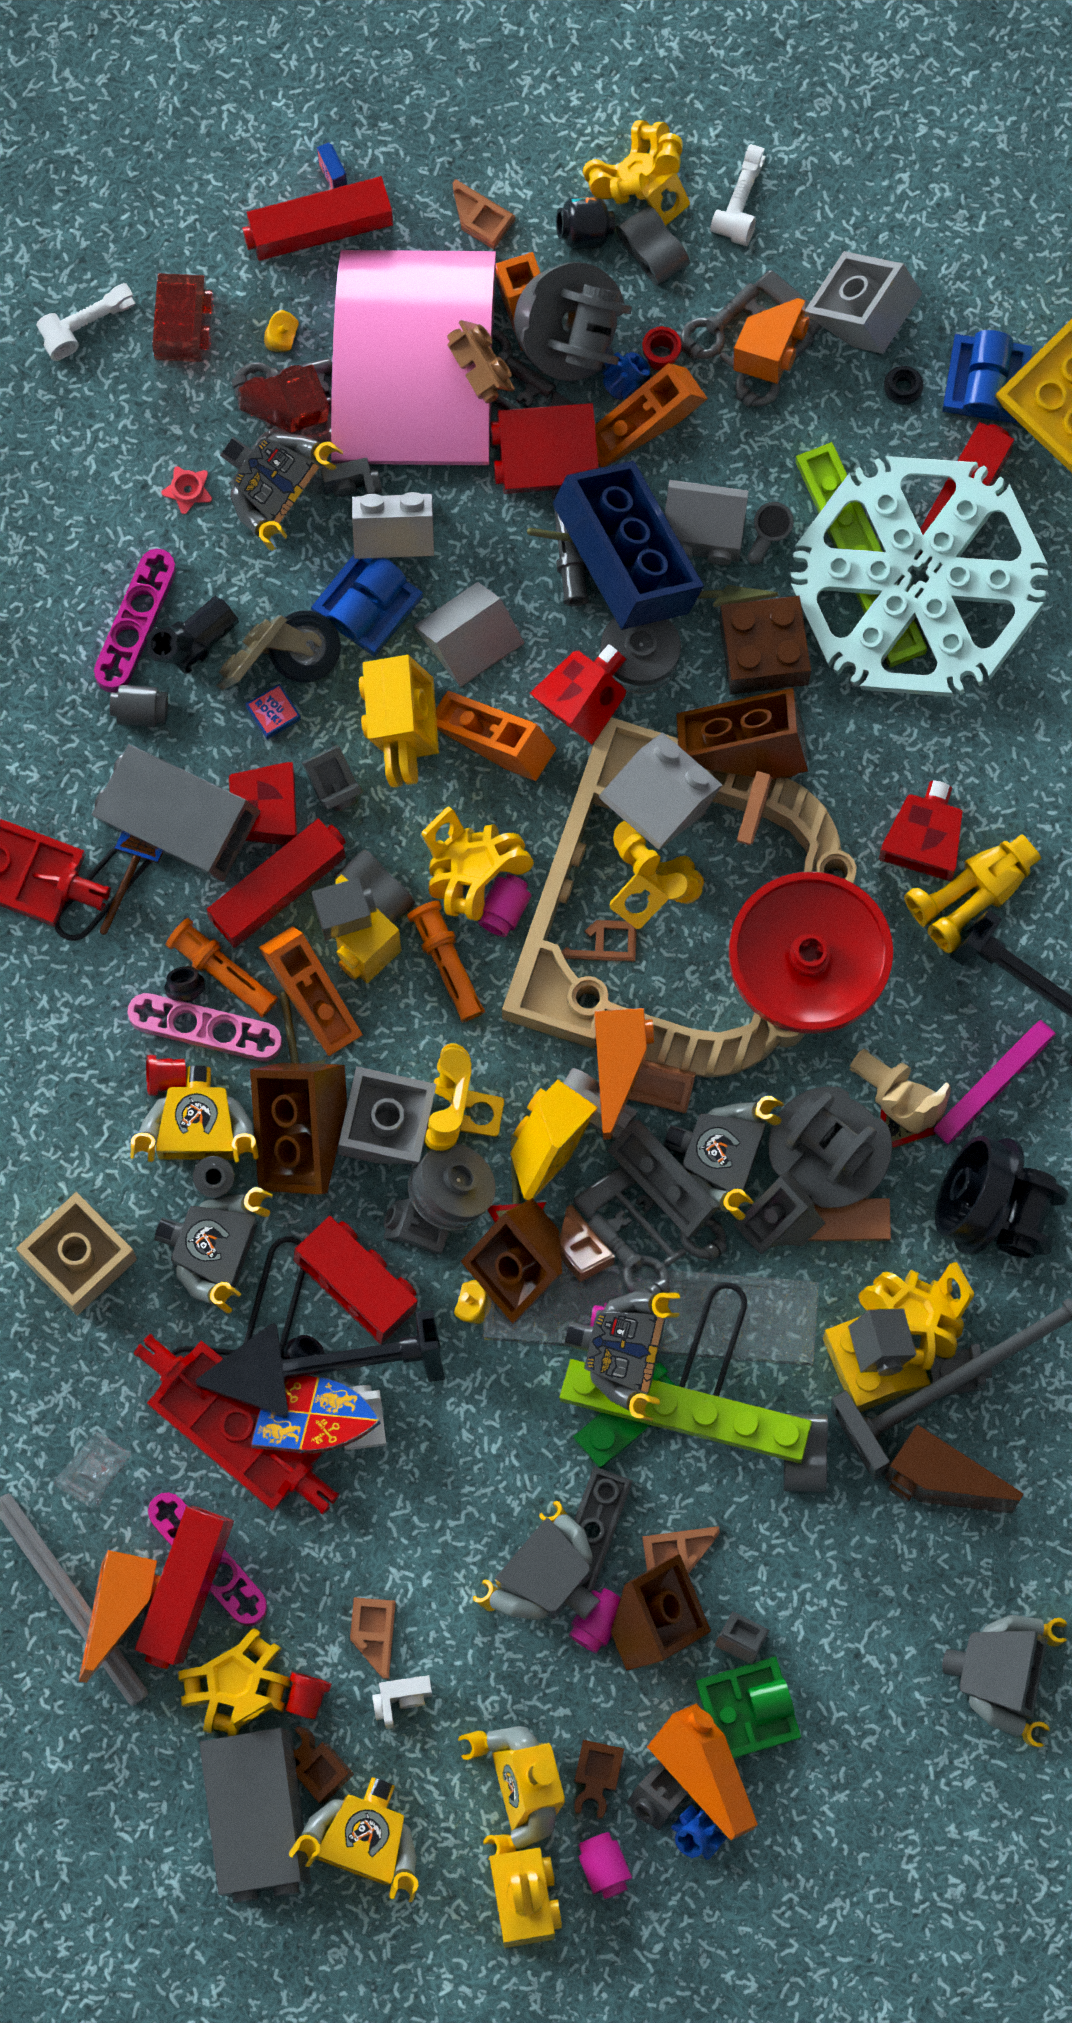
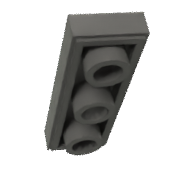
(602, 1507)

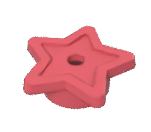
(187, 478)

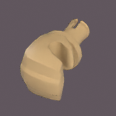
(904, 1101)

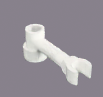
(733, 222)
(59, 334)

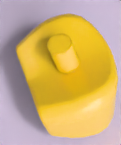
(281, 331)
(471, 1303)

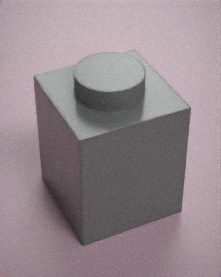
(343, 908)
(882, 1341)

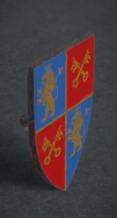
(319, 1420)

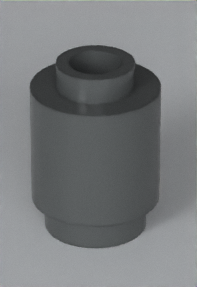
(139, 706)
(226, 1181)

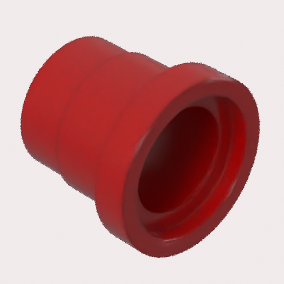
(661, 337)
(164, 1074)
(306, 1695)

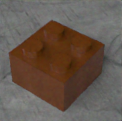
(764, 645)

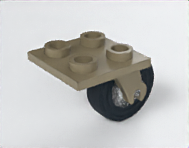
(300, 645)

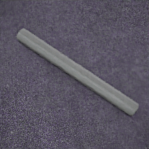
(67, 1594)

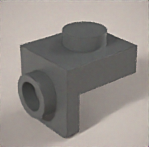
(332, 779)

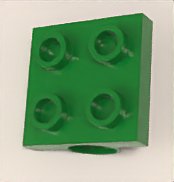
(750, 1707)

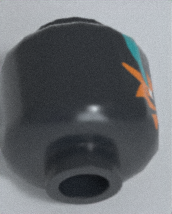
(584, 222)

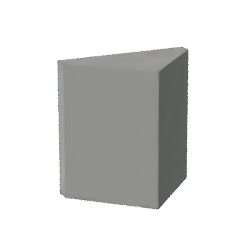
(470, 633)

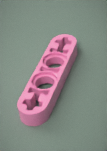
(206, 1022)

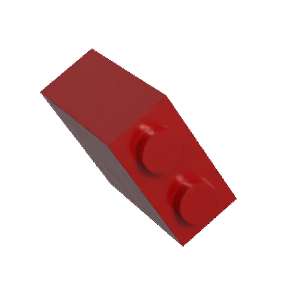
(543, 446)

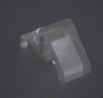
(93, 1470)

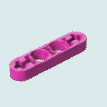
(130, 619)
(994, 1082)
(249, 1591)

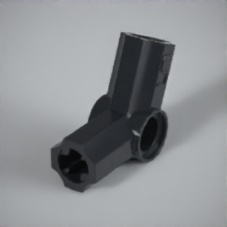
(190, 641)

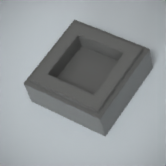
(742, 1637)

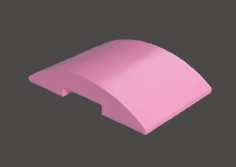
(392, 373)

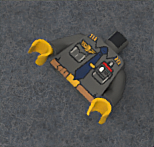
(273, 478)
(624, 1347)

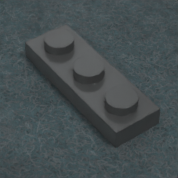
(663, 1178)

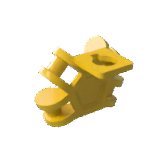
(643, 172)
(470, 861)
(664, 880)
(453, 1085)
(927, 1307)
(234, 1682)

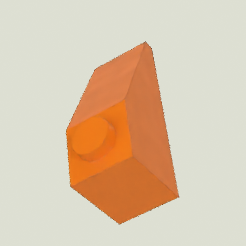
(647, 413)
(495, 734)
(310, 989)
(620, 1056)
(120, 1598)
(704, 1766)

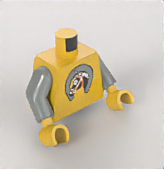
(195, 1123)
(527, 1784)
(363, 1839)

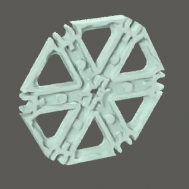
(935, 607)

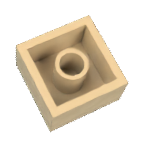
(76, 1253)

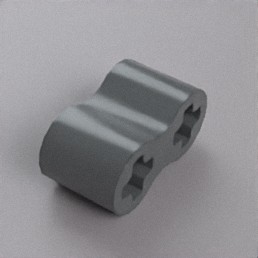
(652, 245)
(388, 893)
(812, 1473)

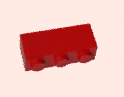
(356, 1279)

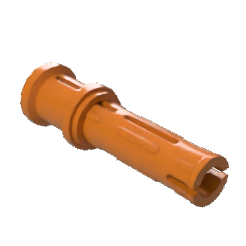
(440, 945)
(208, 956)

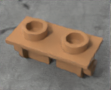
(490, 371)

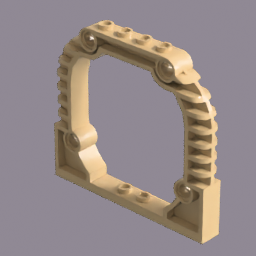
(547, 990)

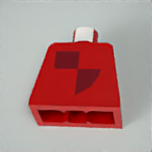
(583, 691)
(273, 793)
(925, 834)

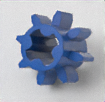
(627, 376)
(697, 1834)

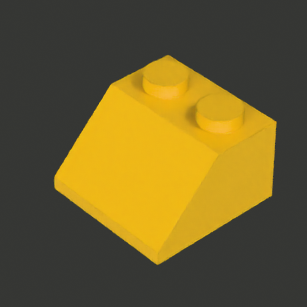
(369, 949)
(549, 1136)
(868, 1388)

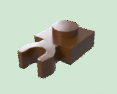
(319, 1767)
(598, 1770)

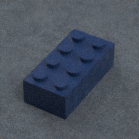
(627, 544)

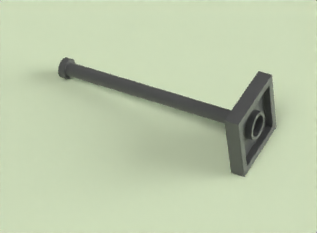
(865, 1432)

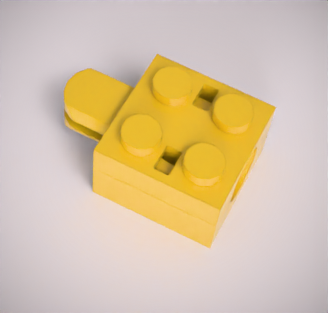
(399, 714)
(523, 1897)

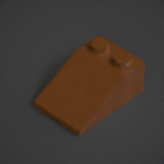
(747, 735)
(297, 1124)
(944, 1476)

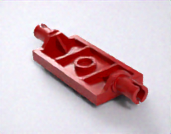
(42, 875)
(226, 1429)

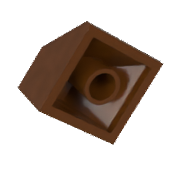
(517, 1259)
(658, 1615)

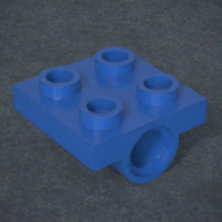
(979, 371)
(368, 602)

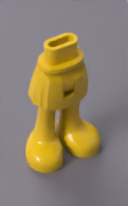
(992, 873)

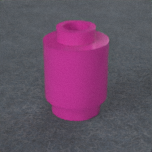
(504, 905)
(597, 1628)
(604, 1865)

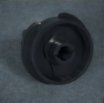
(975, 1198)

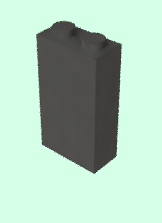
(175, 812)
(254, 1814)

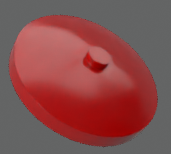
(810, 952)

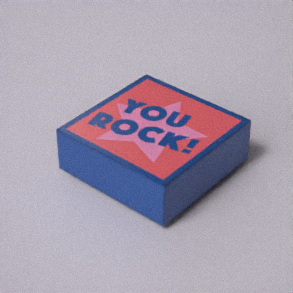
(331, 166)
(273, 711)

